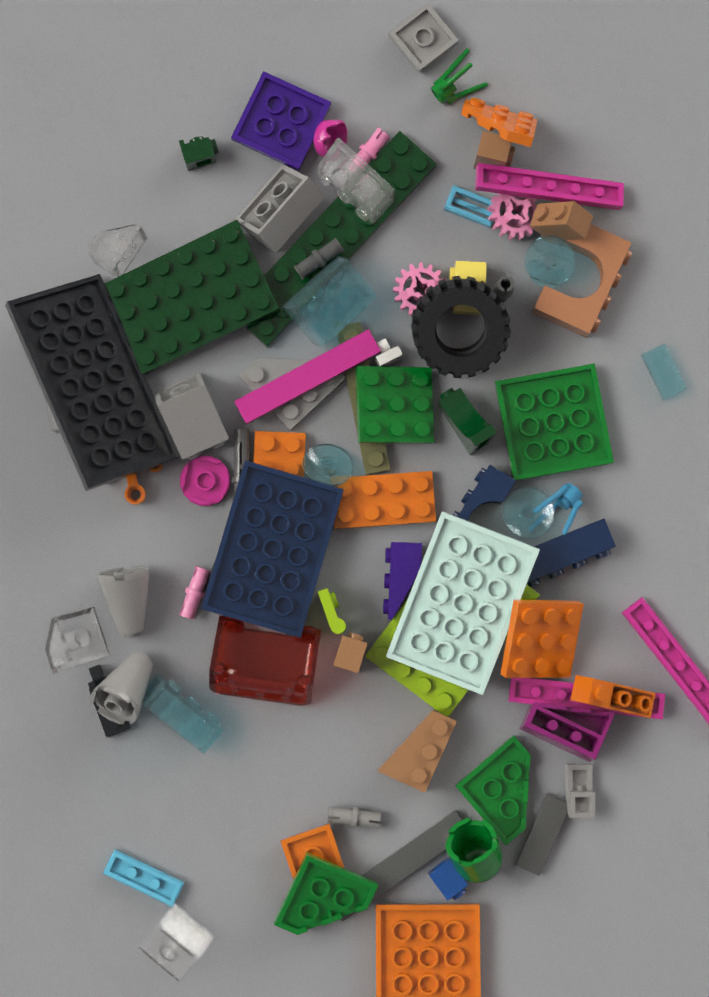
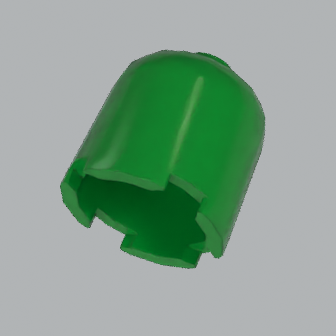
(474, 850)

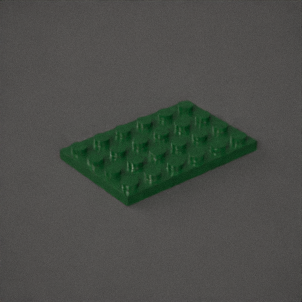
(191, 297)

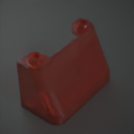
(263, 663)

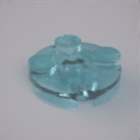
(546, 247)

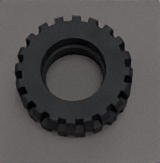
(467, 359)

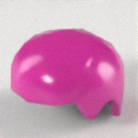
(327, 133)

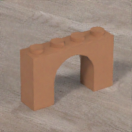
(581, 313)

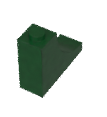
(465, 420)

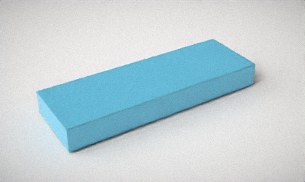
(143, 877)

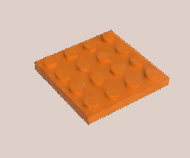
(428, 950)

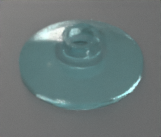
(328, 457)
(527, 499)

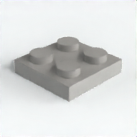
(423, 37)

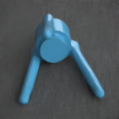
(566, 497)

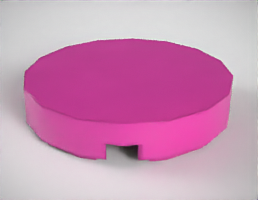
(205, 481)

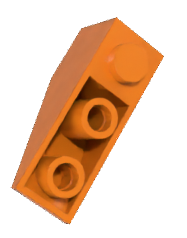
(613, 696)

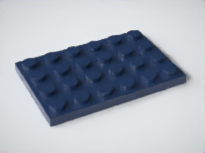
(272, 549)

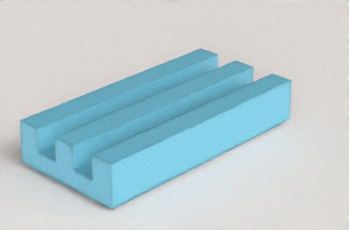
(465, 214)

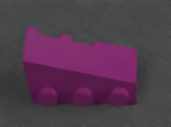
(568, 728)

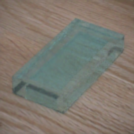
(663, 372)

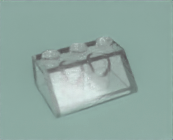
(355, 181)

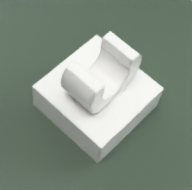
(387, 354)

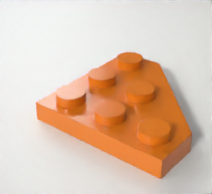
(510, 125)

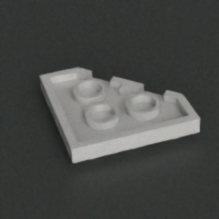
(292, 413)

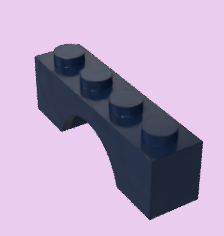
(491, 488)

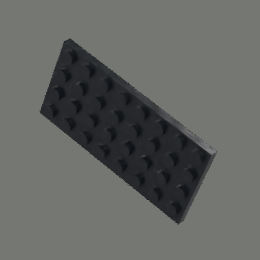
(92, 381)

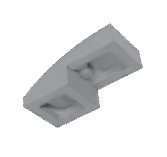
(579, 792)

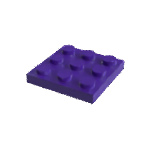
(280, 121)

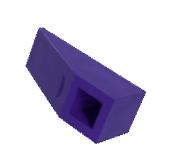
(404, 566)

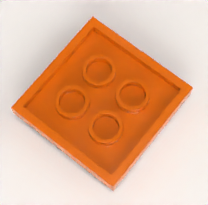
(541, 639)

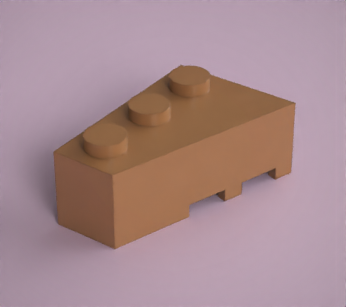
(420, 752)

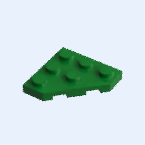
(500, 789)
(322, 895)

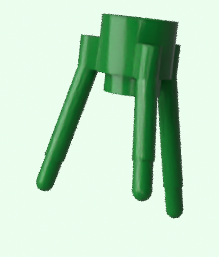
(444, 87)

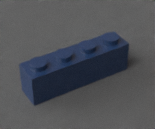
(571, 550)

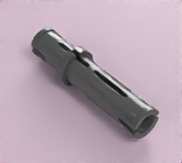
(241, 437)

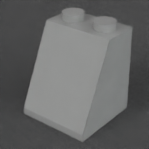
(191, 417)

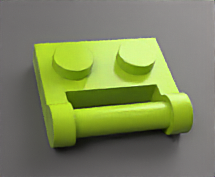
(329, 604)

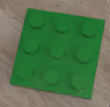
(394, 405)

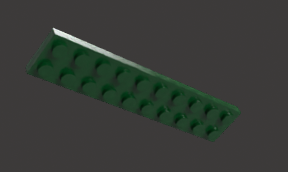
(402, 167)

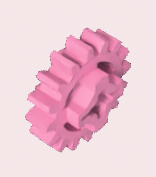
(520, 221)
(415, 276)

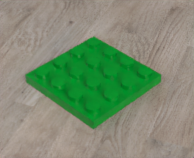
(554, 422)

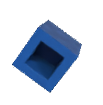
(448, 880)

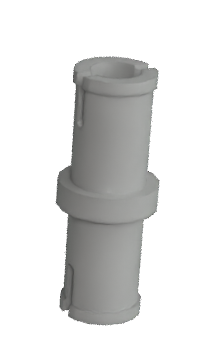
(354, 817)

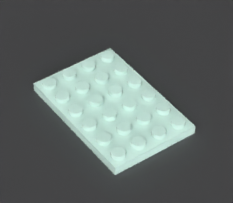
(462, 602)

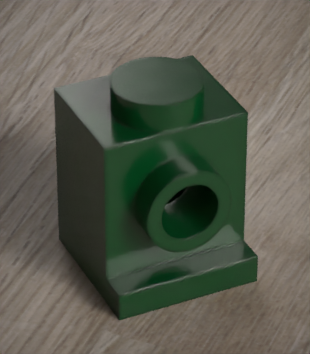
(199, 152)

